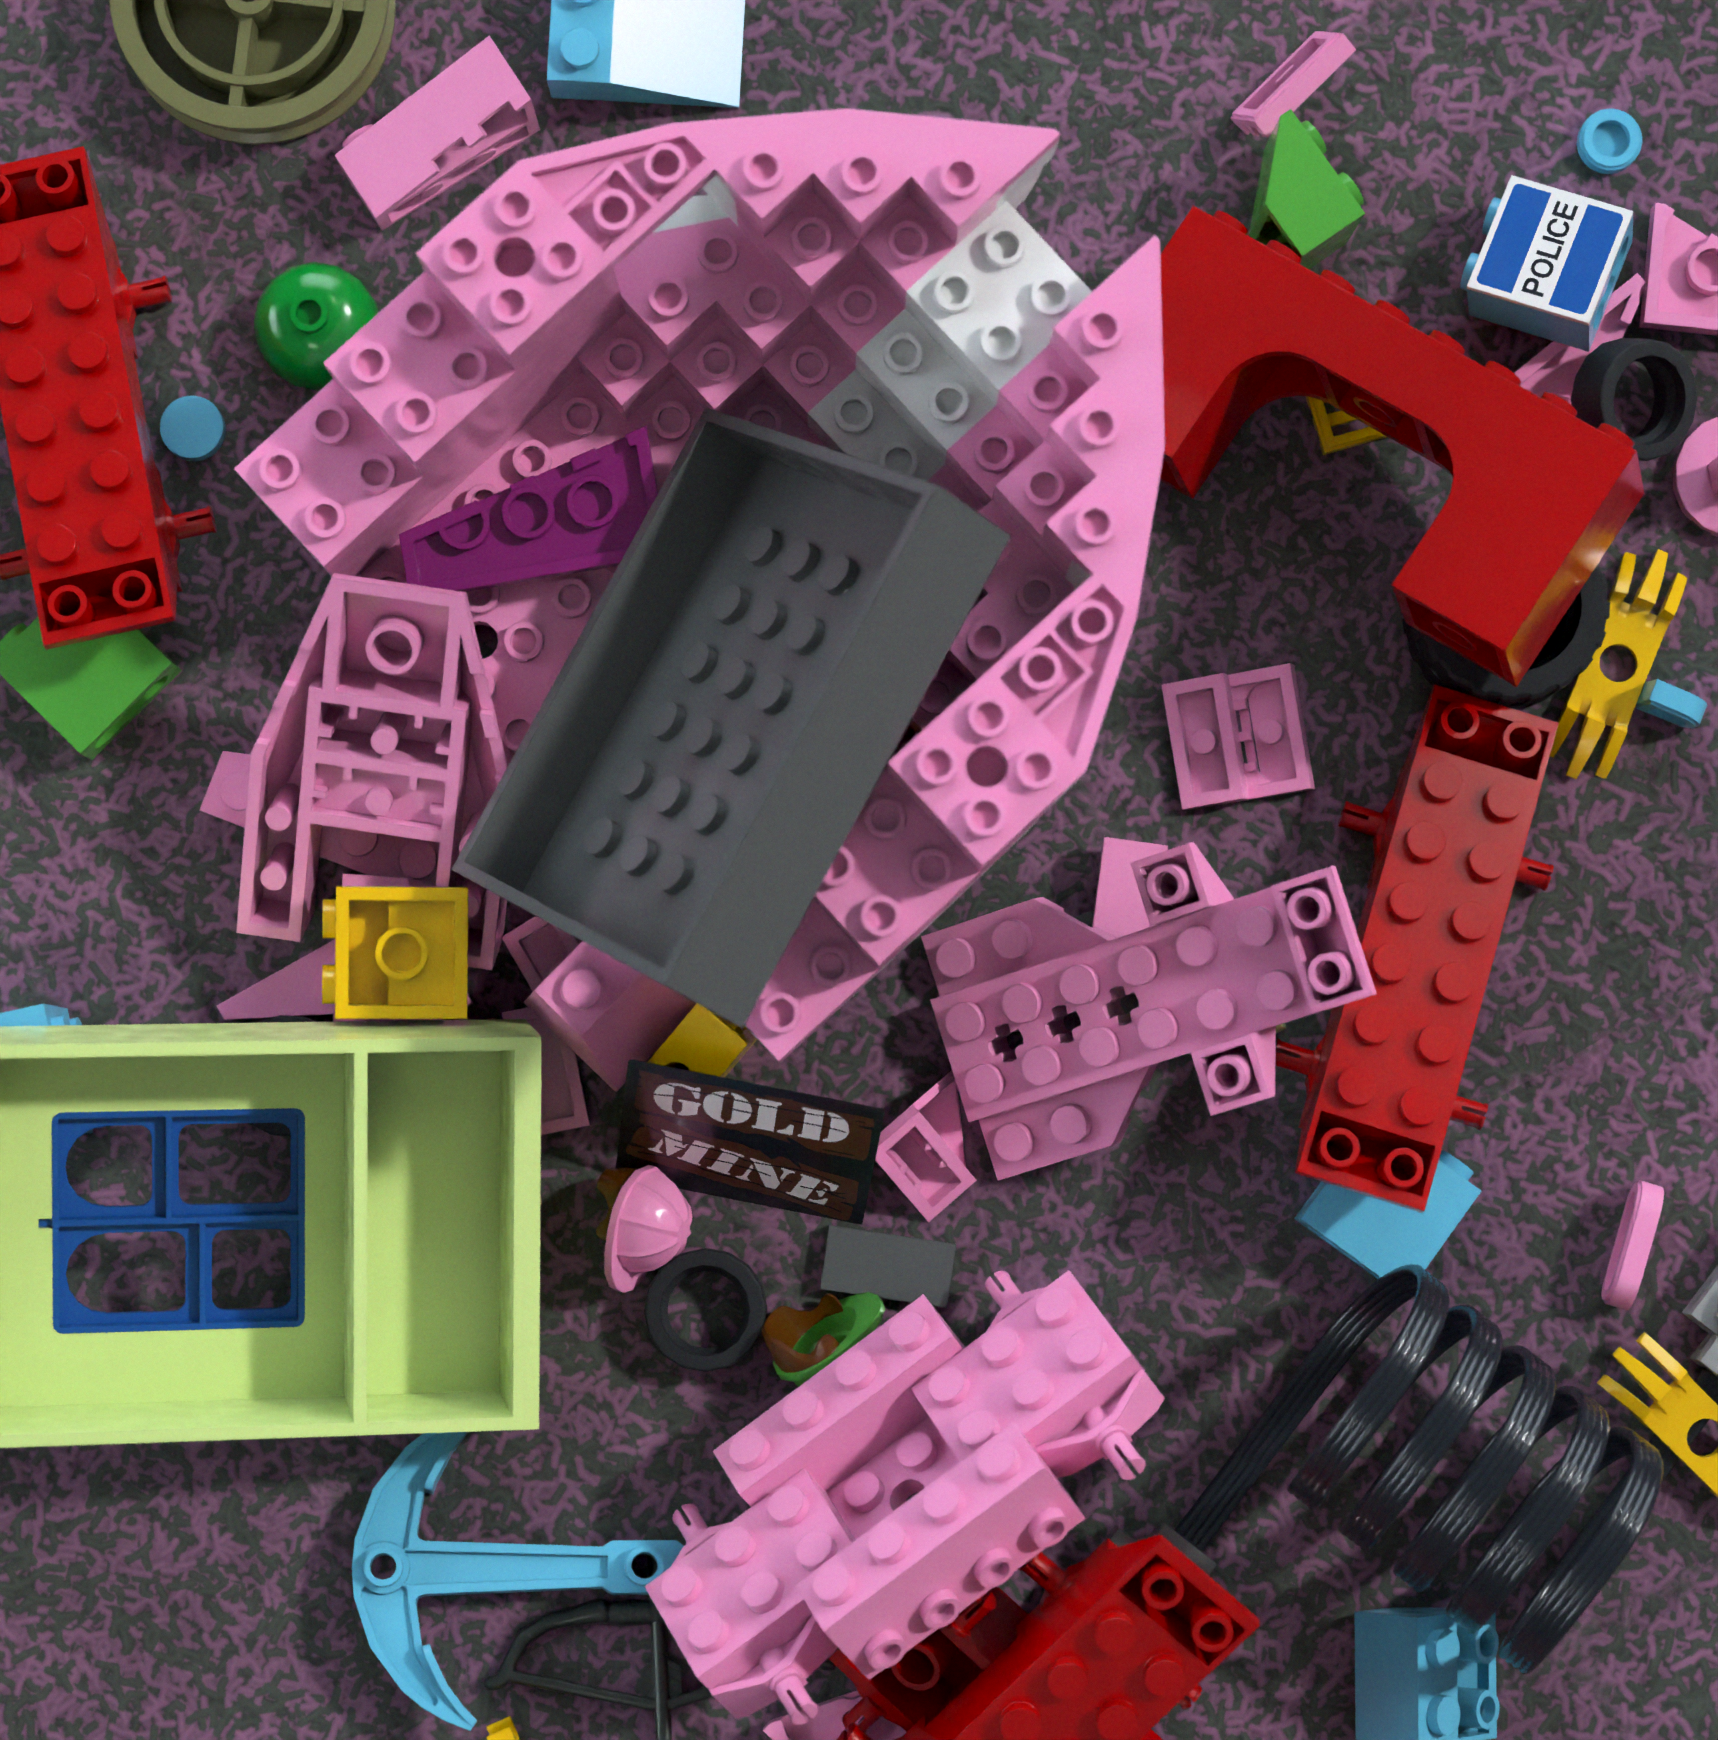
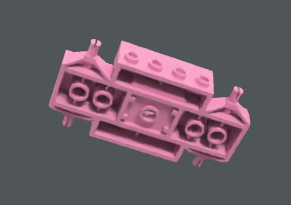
(826, 1472)

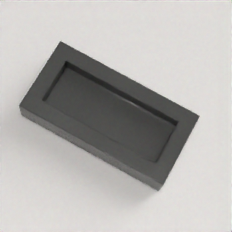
(887, 1265)

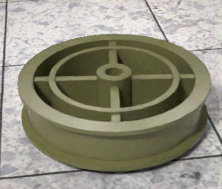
(255, 65)

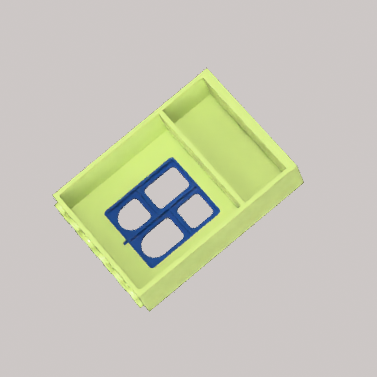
(400, 1217)

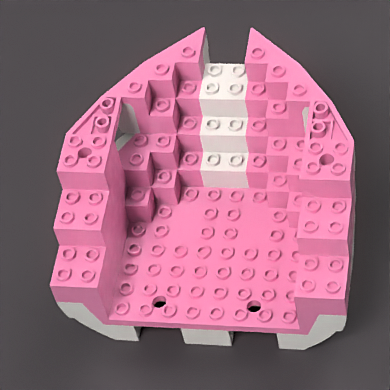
(833, 288)

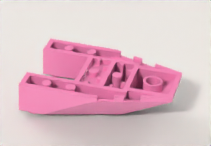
(373, 734)

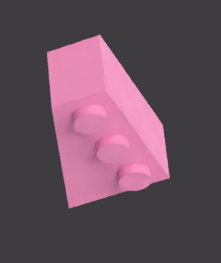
(439, 135)

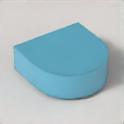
(1671, 704)

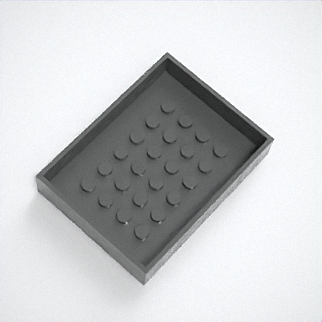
(731, 707)

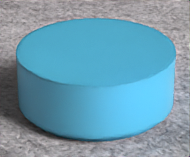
(1609, 141)
(192, 428)

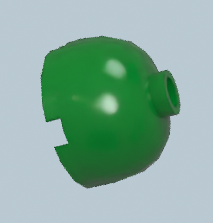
(308, 318)

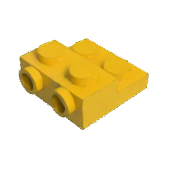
(397, 952)

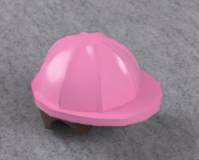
(643, 1224)

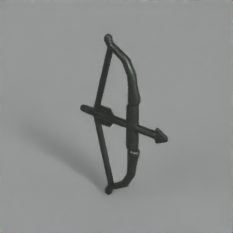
(659, 1678)

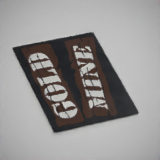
(750, 1141)

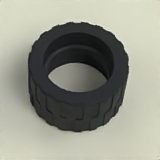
(1570, 656)

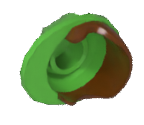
(812, 1339)

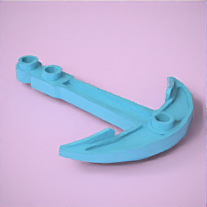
(461, 1568)

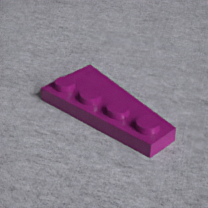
(541, 526)

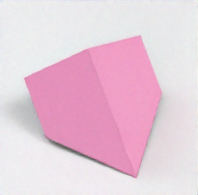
(926, 1150)

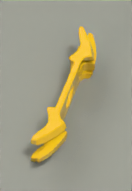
(1613, 702)
(1673, 1406)

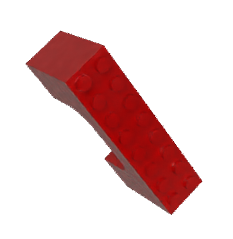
(1530, 482)

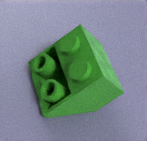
(1302, 196)

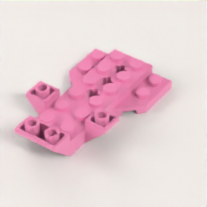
(1205, 985)

